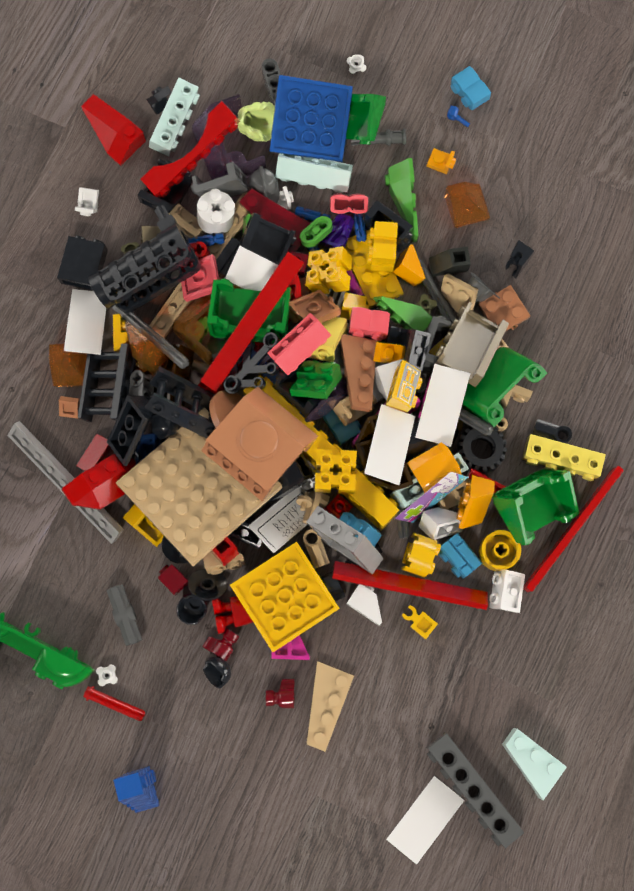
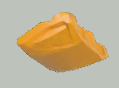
(433, 466)

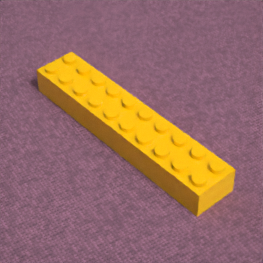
(367, 497)

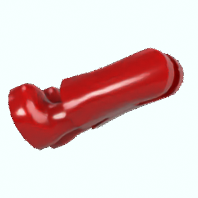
(239, 614)

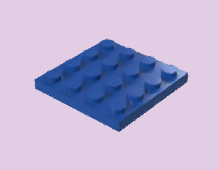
(310, 118)

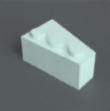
(534, 762)

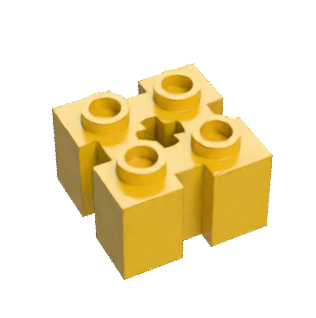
(382, 246)
(329, 270)
(343, 480)

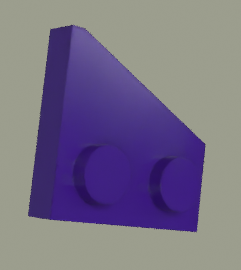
(340, 233)

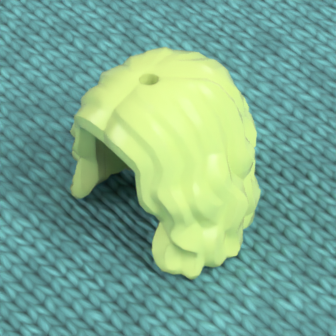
(256, 120)

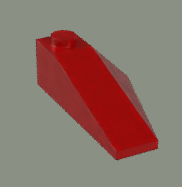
(115, 131)

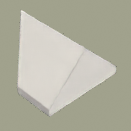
(384, 376)

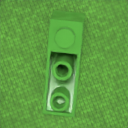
(403, 313)

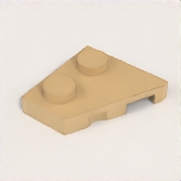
(458, 292)

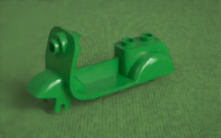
(51, 663)

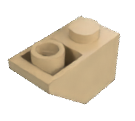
(214, 566)

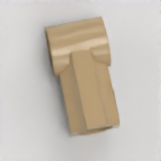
(316, 551)

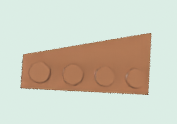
(359, 370)

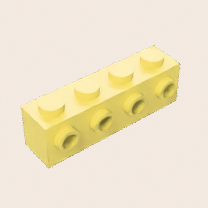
(563, 457)

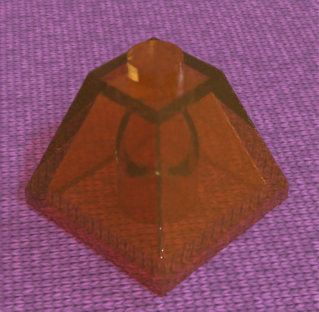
(466, 203)
(144, 351)
(66, 367)

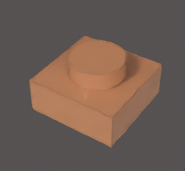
(69, 407)

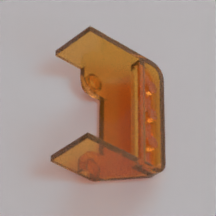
(191, 330)

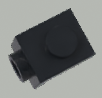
(158, 99)

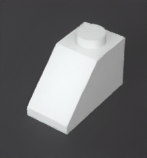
(439, 523)
(366, 603)

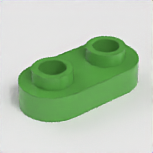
(315, 232)

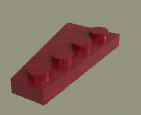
(269, 210)

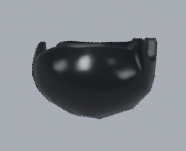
(191, 609)
(217, 671)

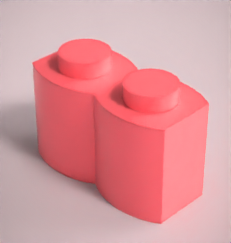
(354, 203)
(369, 323)

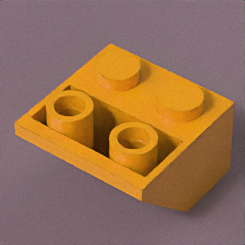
(475, 501)

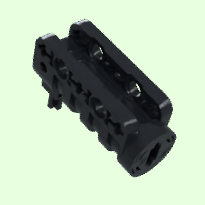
(146, 267)

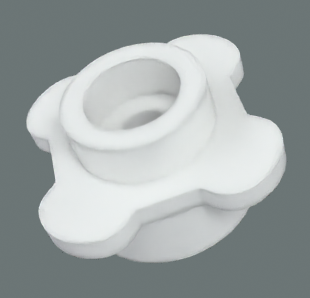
(356, 59)
(105, 680)

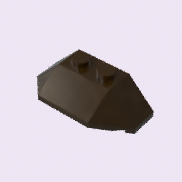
(363, 447)

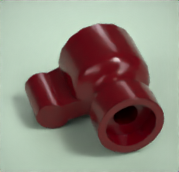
(223, 647)
(284, 697)

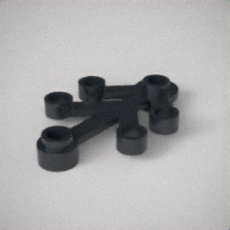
(250, 366)

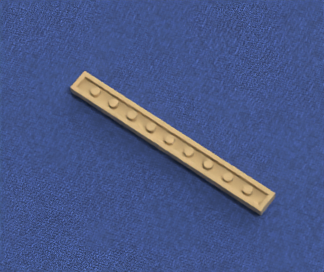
(176, 304)

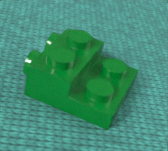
(316, 379)

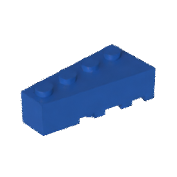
(137, 789)

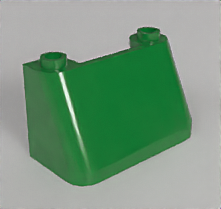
(365, 117)
(231, 304)
(500, 377)
(536, 502)

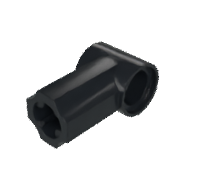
(550, 431)

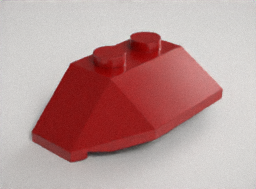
(98, 484)

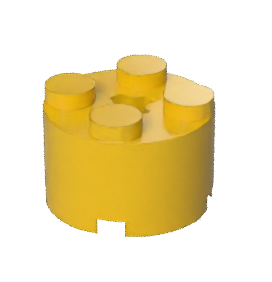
(506, 542)
(420, 555)

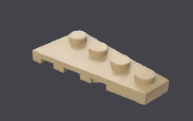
(327, 701)

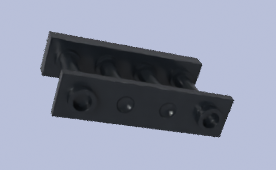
(125, 368)
(182, 390)

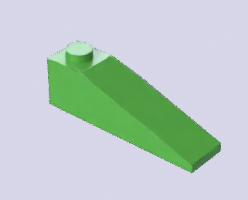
(400, 183)

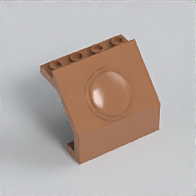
(258, 442)

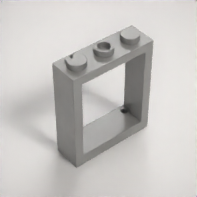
(343, 540)

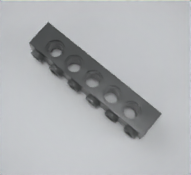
(510, 829)

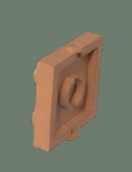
(317, 304)
(506, 308)

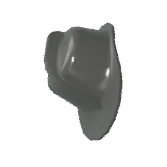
(265, 183)
(483, 290)

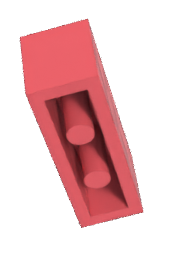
(299, 344)

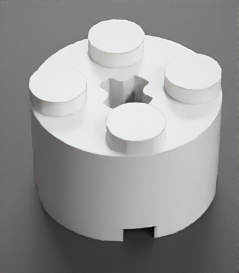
(215, 212)

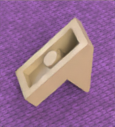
(518, 393)

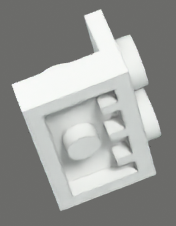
(507, 591)

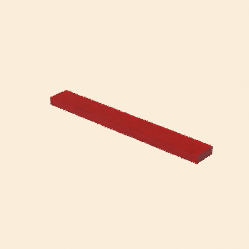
(252, 321)
(572, 529)
(411, 585)

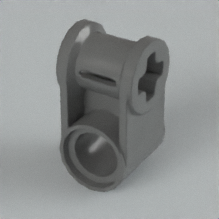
(142, 387)

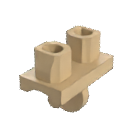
(310, 501)

